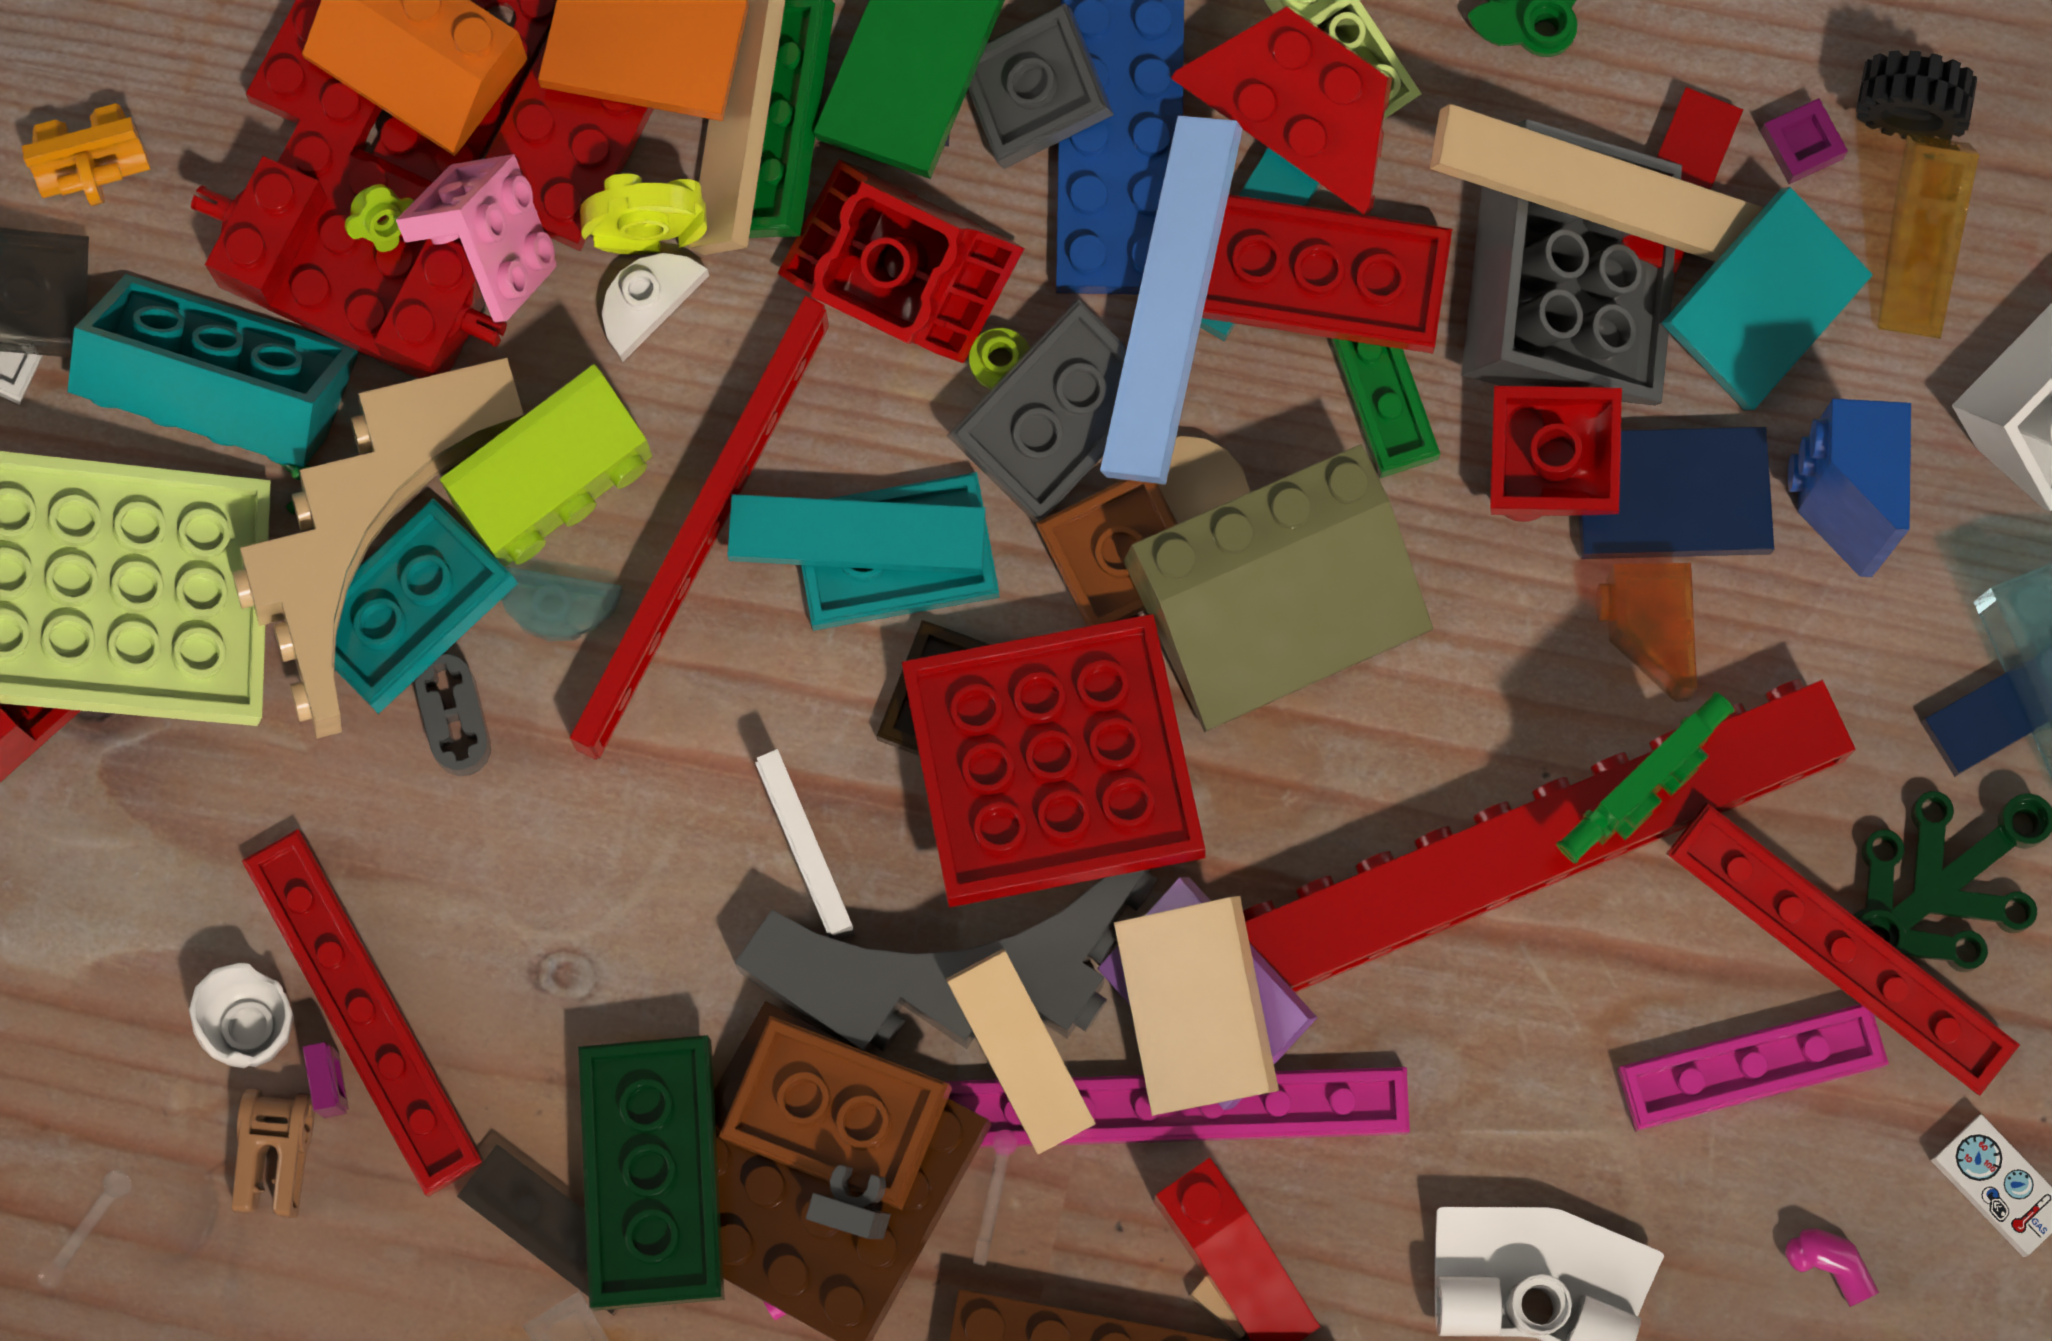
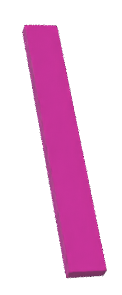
(1304, 1107)

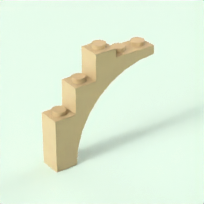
(305, 577)

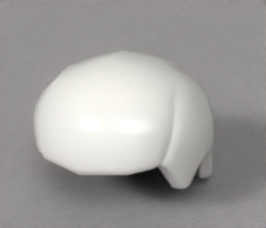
(240, 1015)

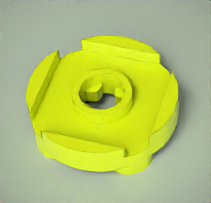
(638, 215)

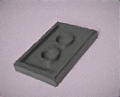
(1047, 413)

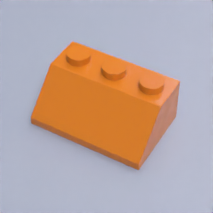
(419, 60)

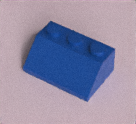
(1856, 479)

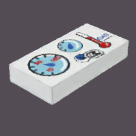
(1999, 1184)

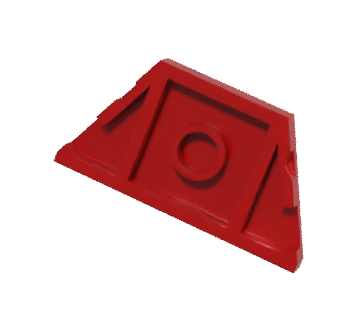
(1300, 99)

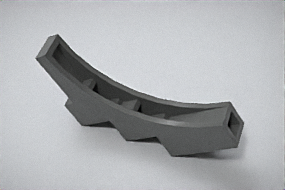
(861, 990)

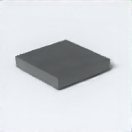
(1037, 87)

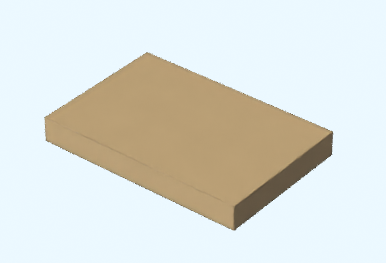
(1196, 1006)

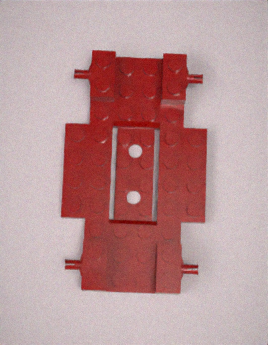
(419, 302)

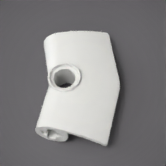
(1498, 1253)

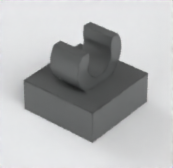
(850, 1212)

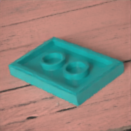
(1767, 299)
(861, 594)
(414, 603)

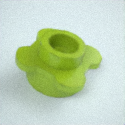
(368, 208)

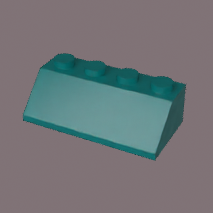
(210, 370)

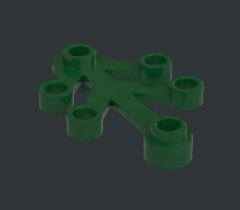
(1938, 890)

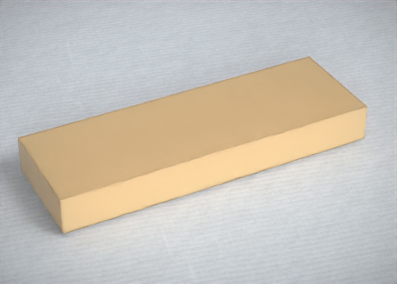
(1020, 1051)

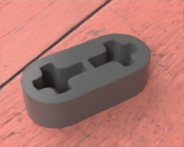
(467, 711)

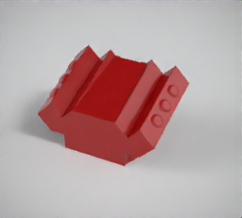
(900, 262)

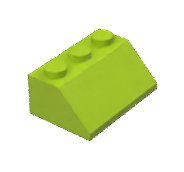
(548, 468)

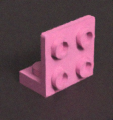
(495, 218)

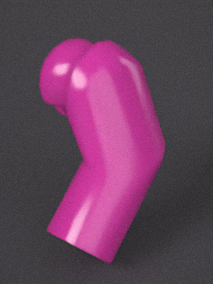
(1834, 1255)

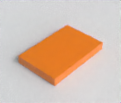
(646, 52)

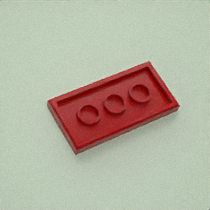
(1329, 274)

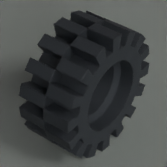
(1916, 95)

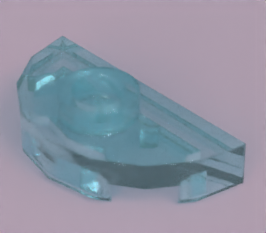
(559, 605)

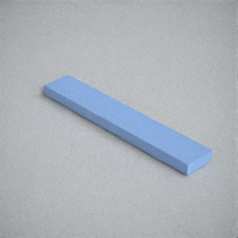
(1171, 300)

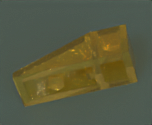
(1926, 234)

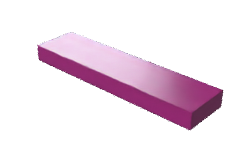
(1752, 1066)

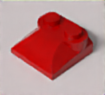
(1555, 451)

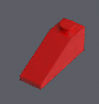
(1235, 1256)

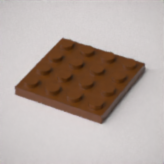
(810, 1269)

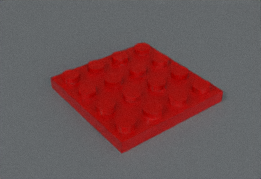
(1052, 760)

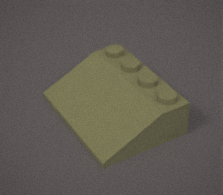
(1280, 587)

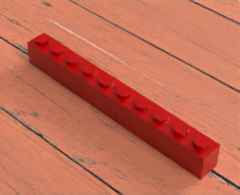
(1516, 849)

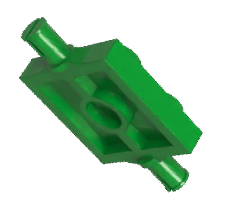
(1636, 795)

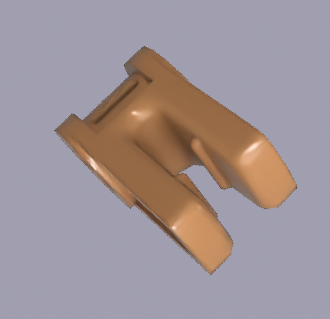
(258, 1136)

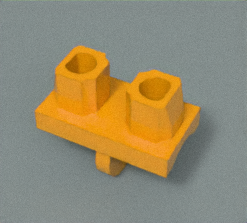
(87, 157)

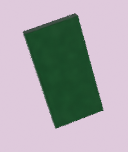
(650, 1173)

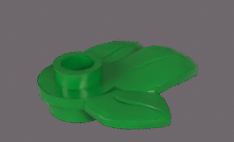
(1515, 21)

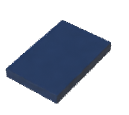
(1687, 496)

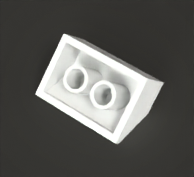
(2011, 411)

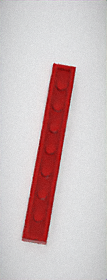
(700, 530)

